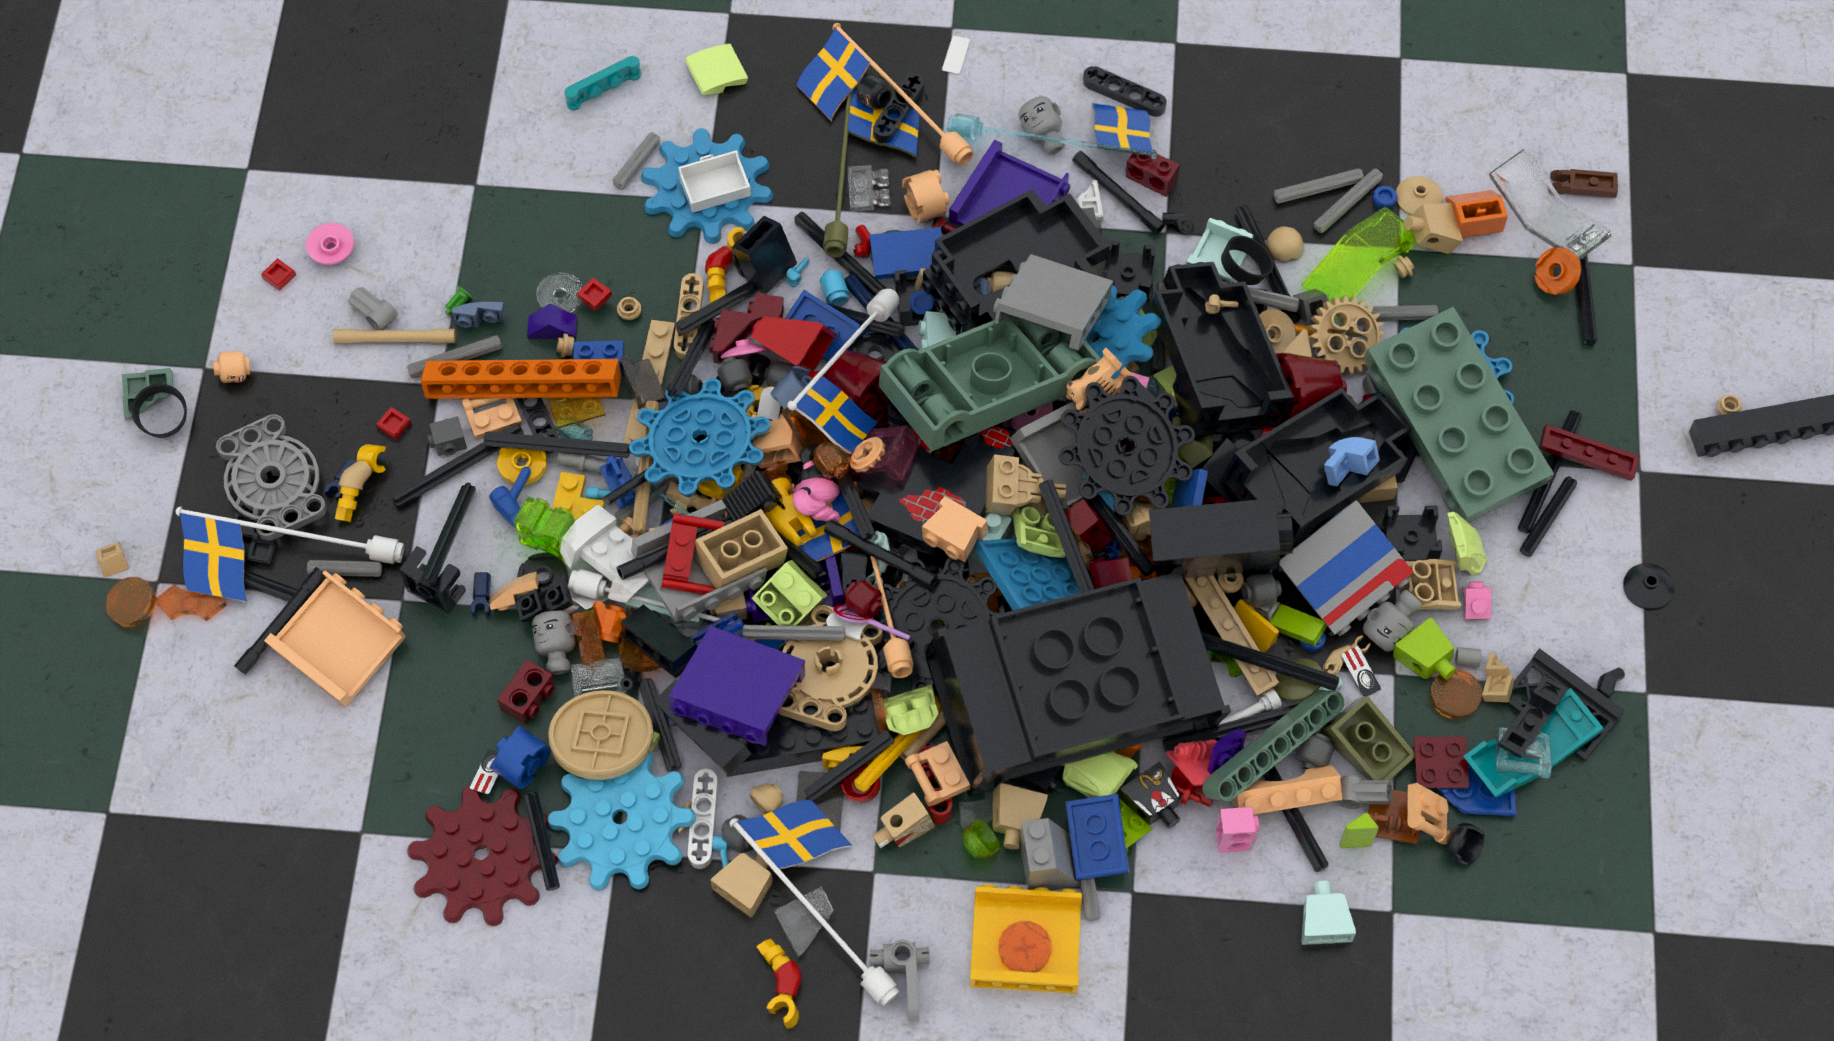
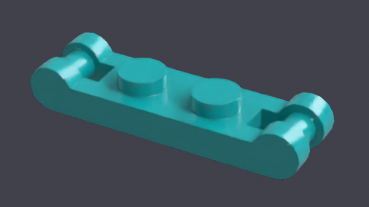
(602, 81)

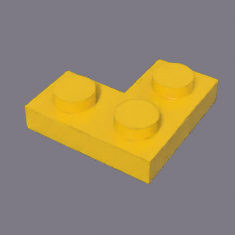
(570, 493)

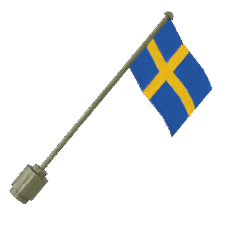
(860, 123)

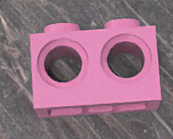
(1236, 829)

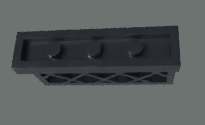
(1587, 694)

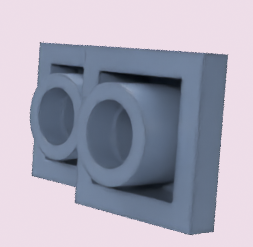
(471, 313)

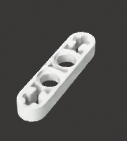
(703, 818)

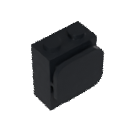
(763, 254)

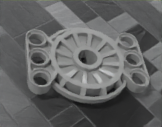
(271, 453)

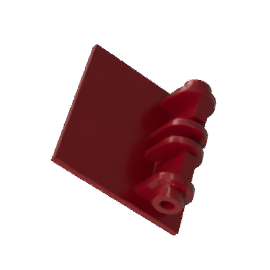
(1441, 762)

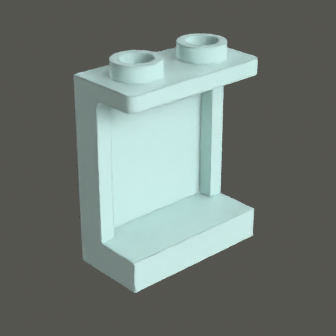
(1213, 244)

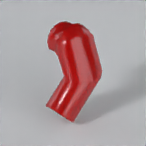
(862, 249)

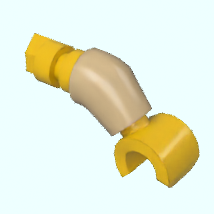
(354, 478)

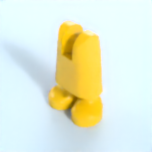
(788, 519)

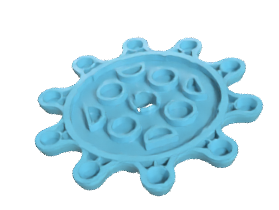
(625, 846)

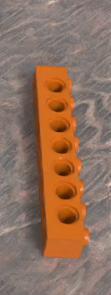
(521, 378)

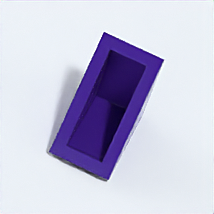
(551, 323)

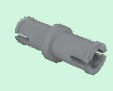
(581, 461)

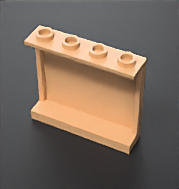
(338, 639)

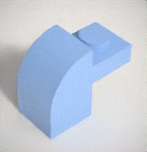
(1350, 455)

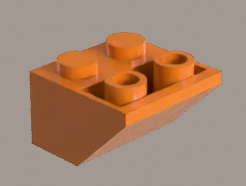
(1479, 212)

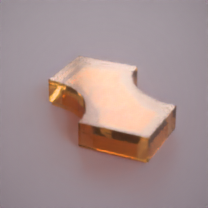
(179, 602)

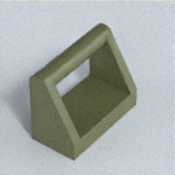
(1198, 449)

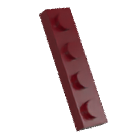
(1589, 452)

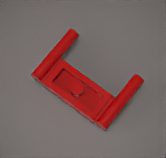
(681, 552)

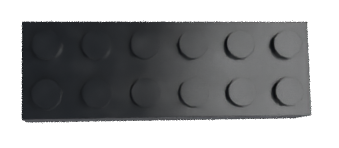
(798, 743)

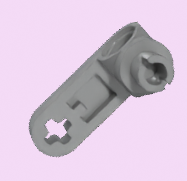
(909, 967)

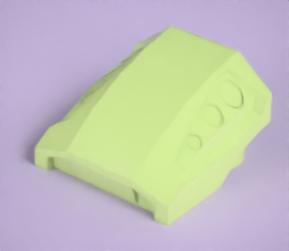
(1036, 532)
(1468, 545)
(911, 710)
(1098, 774)

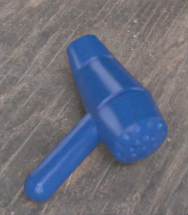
(506, 501)

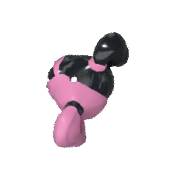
(813, 490)

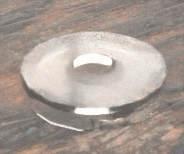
(562, 282)

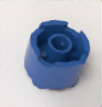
(520, 757)

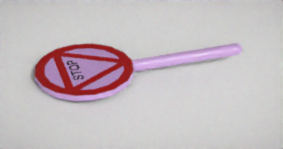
(846, 614)

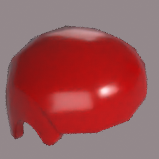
(855, 794)

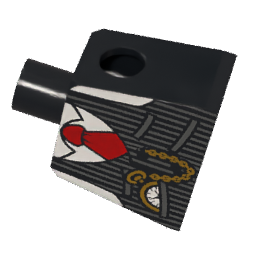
(1152, 796)

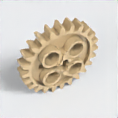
(1349, 314)

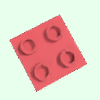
(1193, 759)

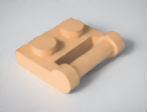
(492, 419)
(945, 770)
(1430, 806)

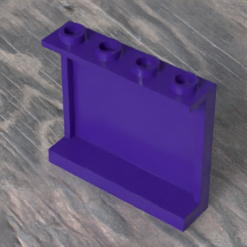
(1001, 179)
(735, 685)

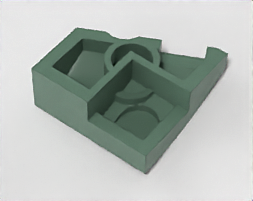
(135, 382)

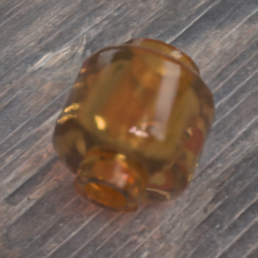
(831, 460)

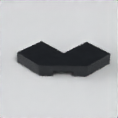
(260, 551)

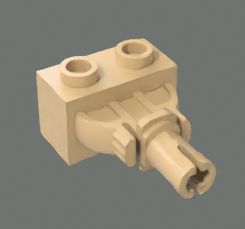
(1013, 485)

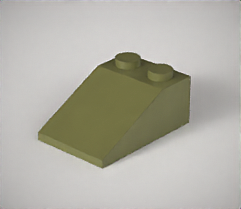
(1368, 740)

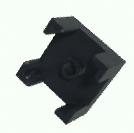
(1129, 270)
(905, 289)
(1413, 534)
(437, 594)

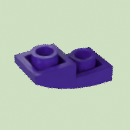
(1226, 748)

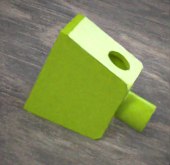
(1426, 651)

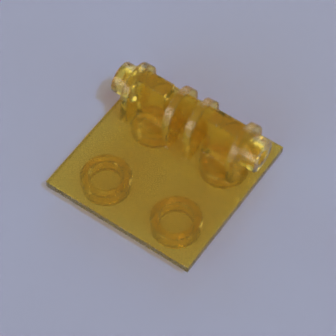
(575, 410)

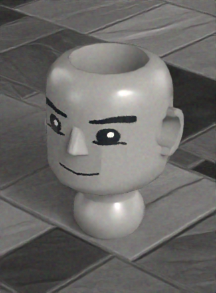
(1042, 118)
(1391, 622)
(554, 639)

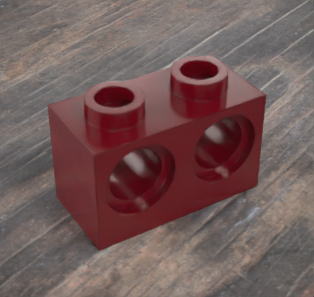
(1155, 174)
(1089, 525)
(520, 689)

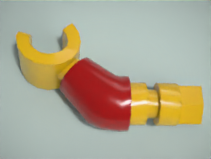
(718, 263)
(788, 981)

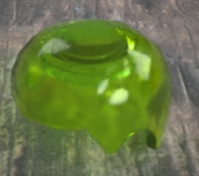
(980, 840)

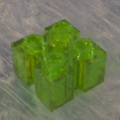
(542, 526)

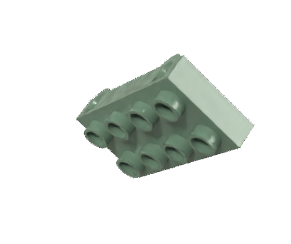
(982, 378)
(1457, 415)

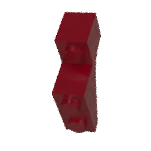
(738, 326)

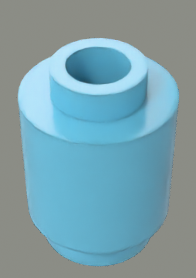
(834, 287)

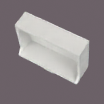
(714, 181)

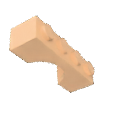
(1311, 788)

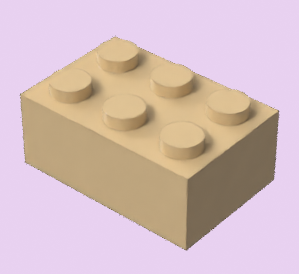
(739, 549)

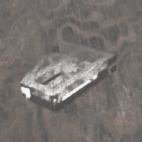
(799, 923)

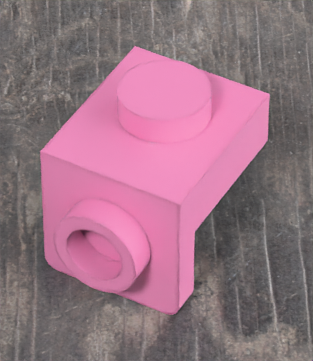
(1477, 601)

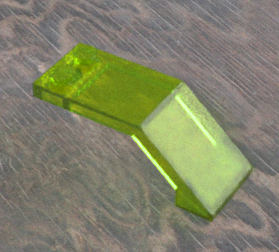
(1360, 255)

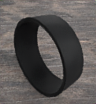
(1254, 250)
(148, 391)

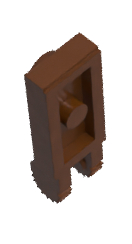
(1585, 182)

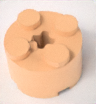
(925, 196)

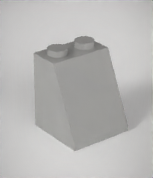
(1047, 855)

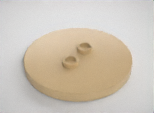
(601, 735)

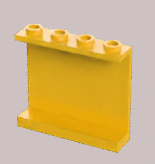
(1052, 910)

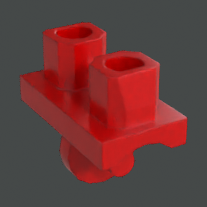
(1187, 789)

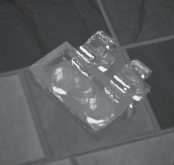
(861, 188)

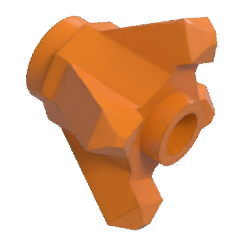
(609, 620)

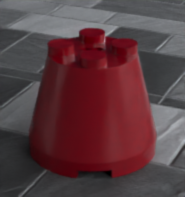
(859, 379)
(1309, 380)

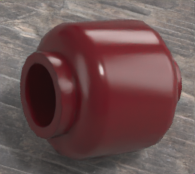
(863, 598)

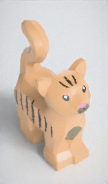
(1100, 373)

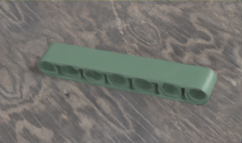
(1273, 745)

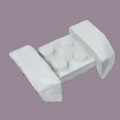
(604, 548)

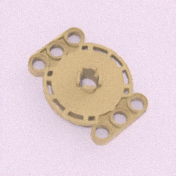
(842, 682)

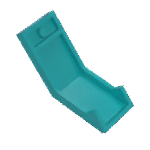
(1569, 730)

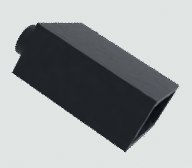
(1220, 538)

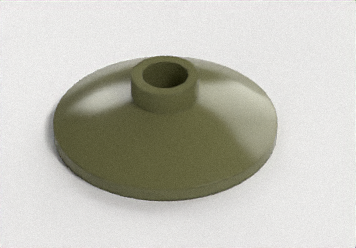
(1295, 689)

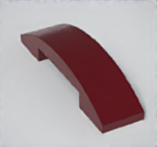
(1109, 571)

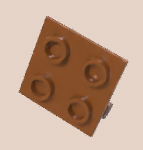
(1393, 819)

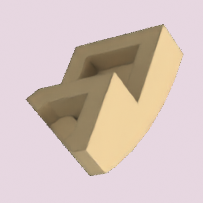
(1498, 682)

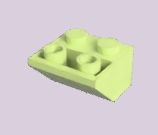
(789, 595)

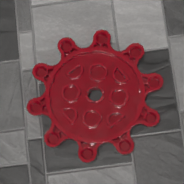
(476, 882)

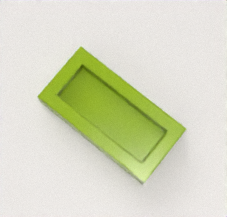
(1298, 625)

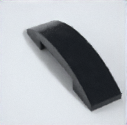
(1533, 717)

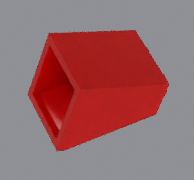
(794, 340)

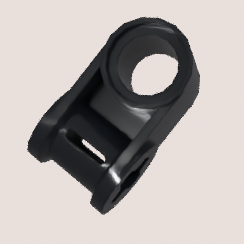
(852, 568)

